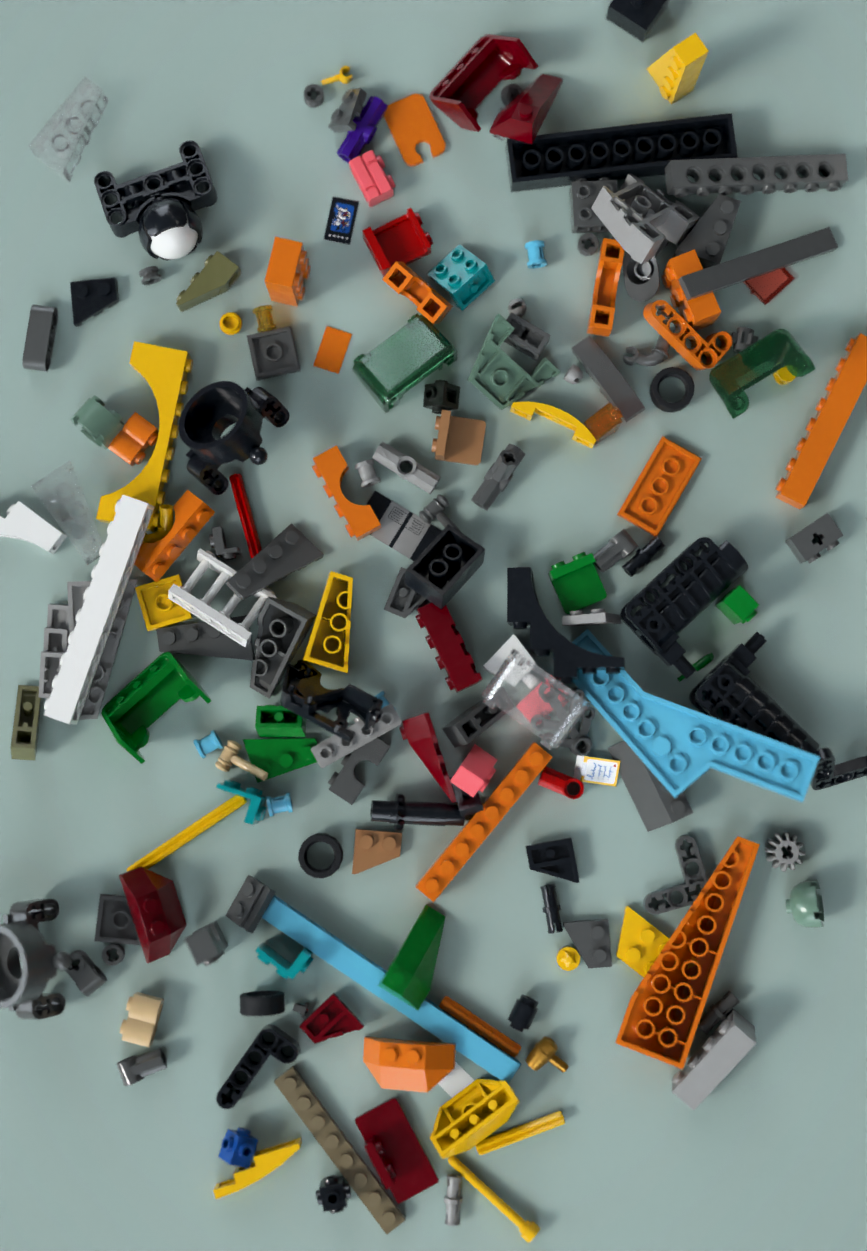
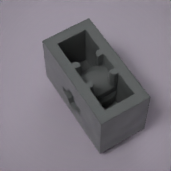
(802, 544)

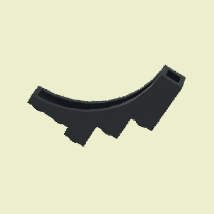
(568, 658)

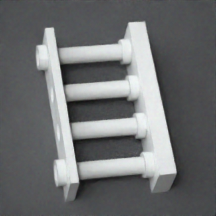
(202, 608)

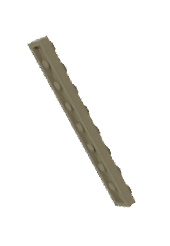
(339, 1150)

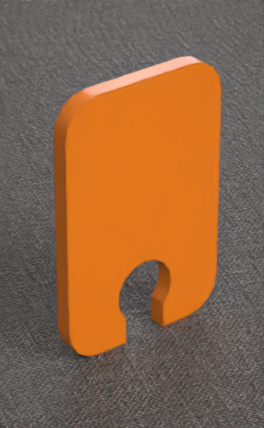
(413, 123)

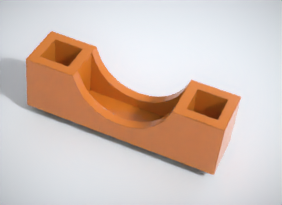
(605, 288)
(332, 468)
(190, 518)

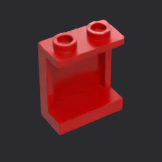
(398, 241)

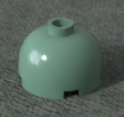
(806, 904)

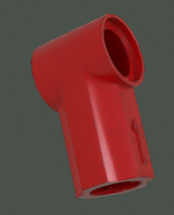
(558, 782)

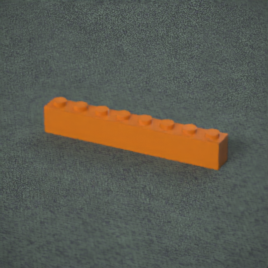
(827, 425)
(483, 822)

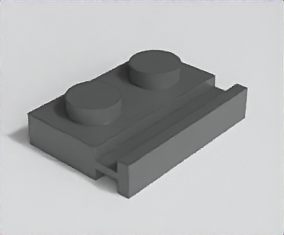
(250, 904)

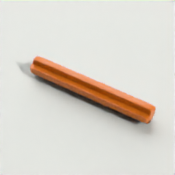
(480, 1026)

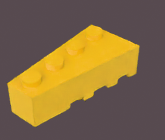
(679, 68)
(331, 628)

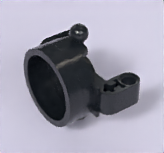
(214, 411)

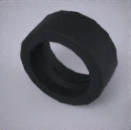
(672, 372)
(319, 873)
(262, 1003)

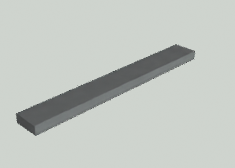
(757, 263)

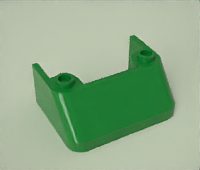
(147, 699)

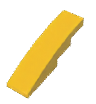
(265, 1162)

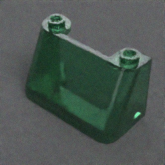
(403, 361)
(754, 364)

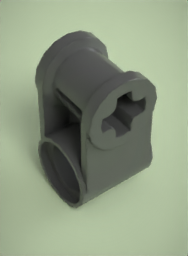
(85, 974)

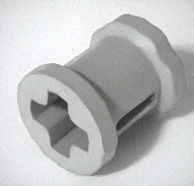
(367, 473)

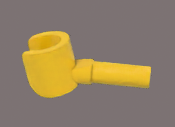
(339, 77)

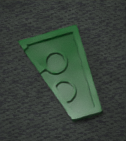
(280, 755)

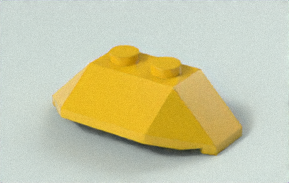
(472, 1116)

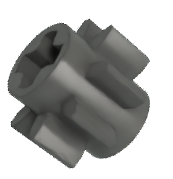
(743, 338)

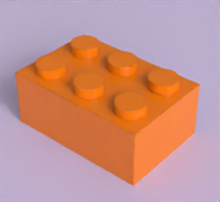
(287, 271)
(698, 311)

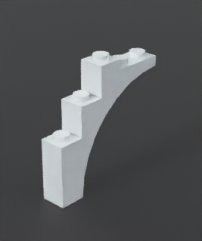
(29, 526)

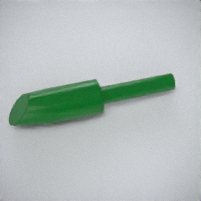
(701, 663)

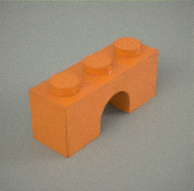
(412, 286)

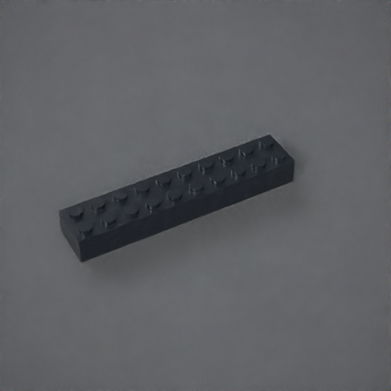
(617, 151)

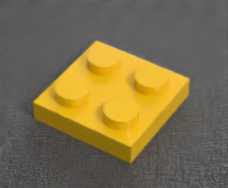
(157, 608)

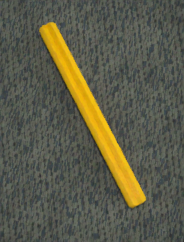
(190, 833)

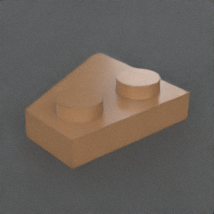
(374, 848)

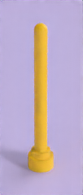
(526, 1228)

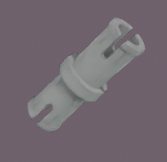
(453, 1199)

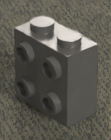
(582, 197)

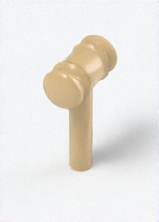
(230, 757)

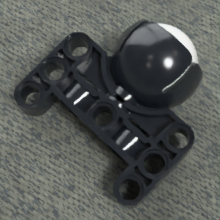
(165, 215)

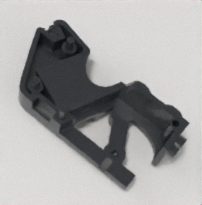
(305, 695)

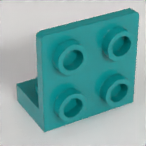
(462, 276)

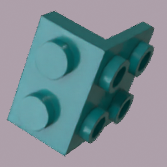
(256, 809)
(285, 968)

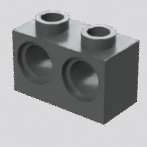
(526, 337)

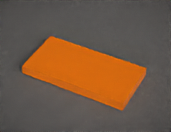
(659, 486)

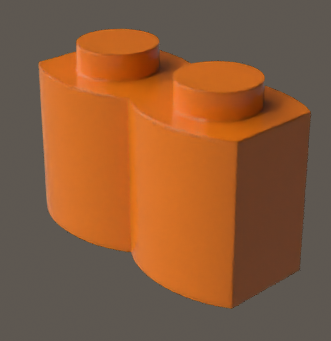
(134, 439)

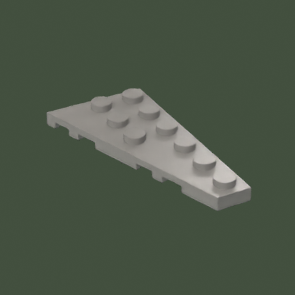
(100, 681)

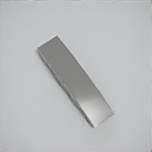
(55, 644)

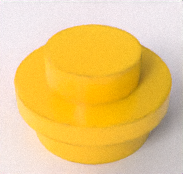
(230, 323)

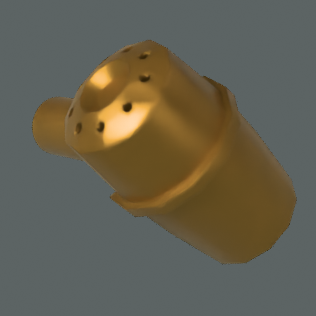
(544, 1052)

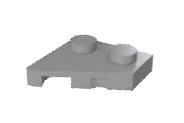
(597, 617)

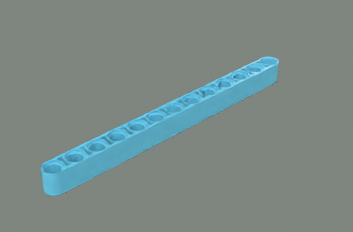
(369, 976)

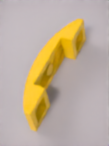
(527, 409)

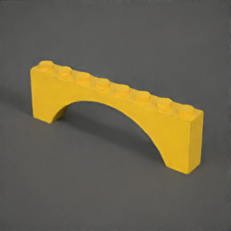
(167, 375)

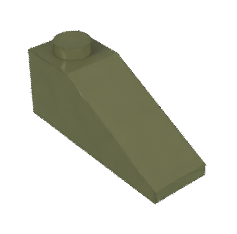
(26, 723)

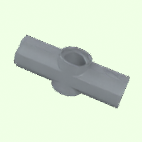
(394, 459)

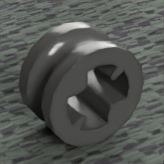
(319, 99)
(587, 252)
(150, 275)
(106, 956)

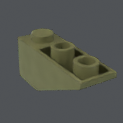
(212, 281)

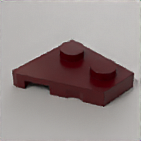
(330, 1020)

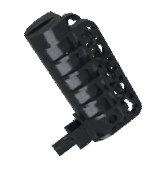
(682, 598)
(746, 701)

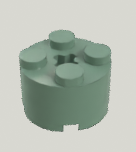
(98, 422)

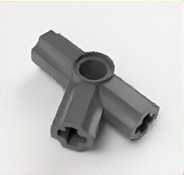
(498, 476)

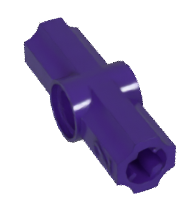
(364, 131)

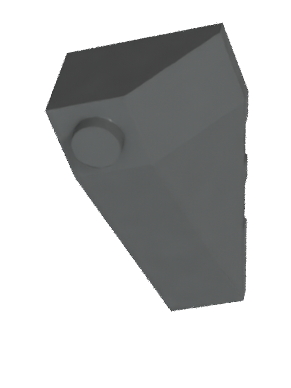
(279, 636)

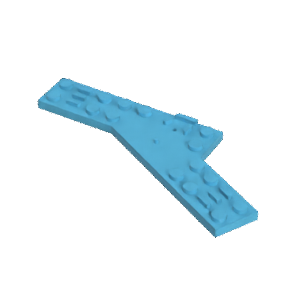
(684, 743)

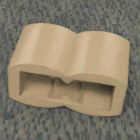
(142, 1019)

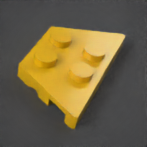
(640, 943)

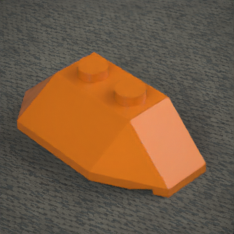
(408, 1063)

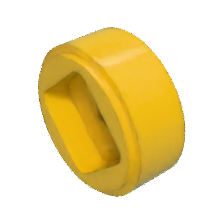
(568, 958)

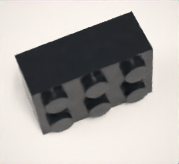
(444, 566)

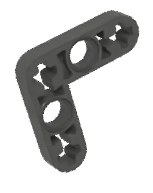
(690, 880)

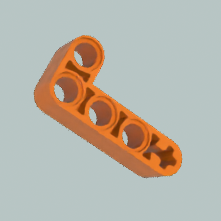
(682, 332)

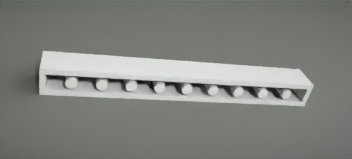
(99, 610)

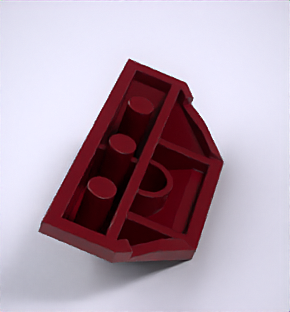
(154, 911)

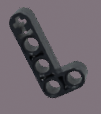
(252, 1068)

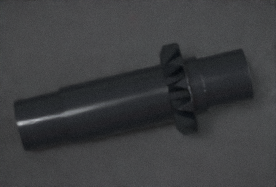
(415, 813)

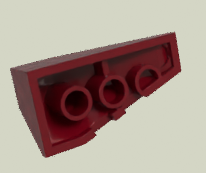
(526, 113)
(424, 742)

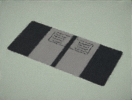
(401, 528)

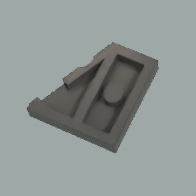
(352, 104)
(402, 598)
(591, 941)

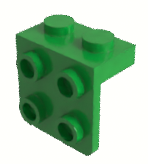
(577, 583)

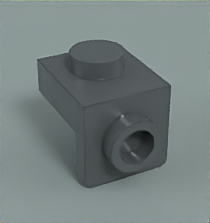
(218, 541)

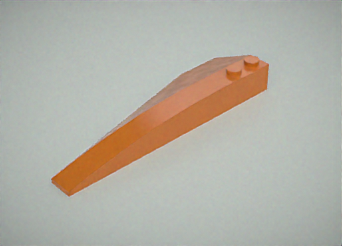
(670, 998)

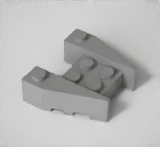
(642, 218)

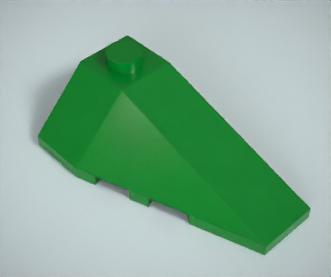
(414, 965)

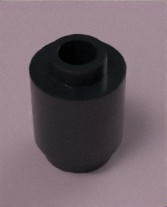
(523, 1013)

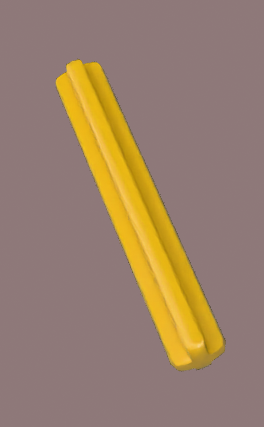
(520, 1132)

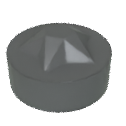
(509, 93)

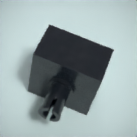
(636, 16)

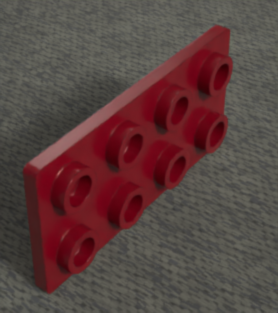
(395, 1150)

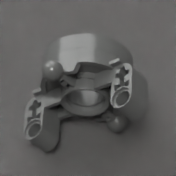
(20, 937)

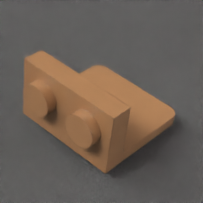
(458, 439)

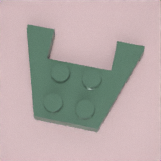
(501, 376)

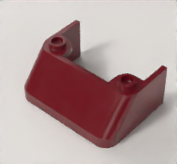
(477, 75)

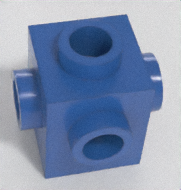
(238, 1147)

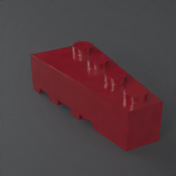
(449, 646)

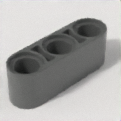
(40, 337)

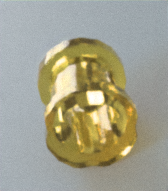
(264, 318)

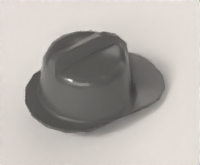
(641, 279)

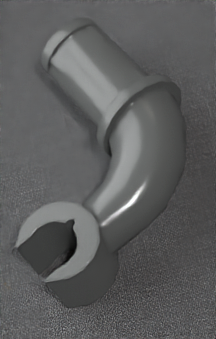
(656, 356)

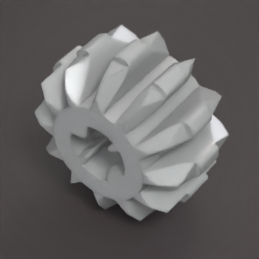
(776, 853)

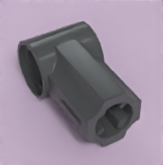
(617, 548)
(136, 1068)

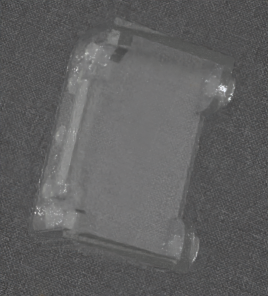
(535, 699)

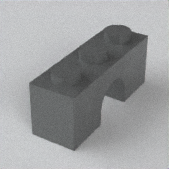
(345, 783)
(207, 944)

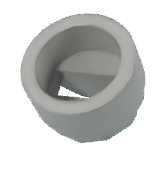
(519, 311)
(573, 374)

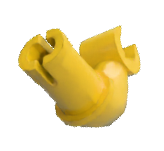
(164, 527)

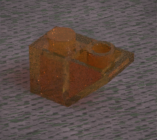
(604, 422)

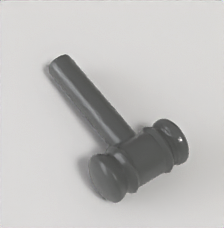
(434, 510)

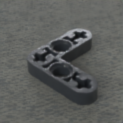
(829, 774)

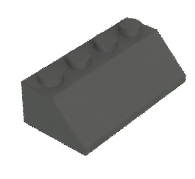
(650, 797)

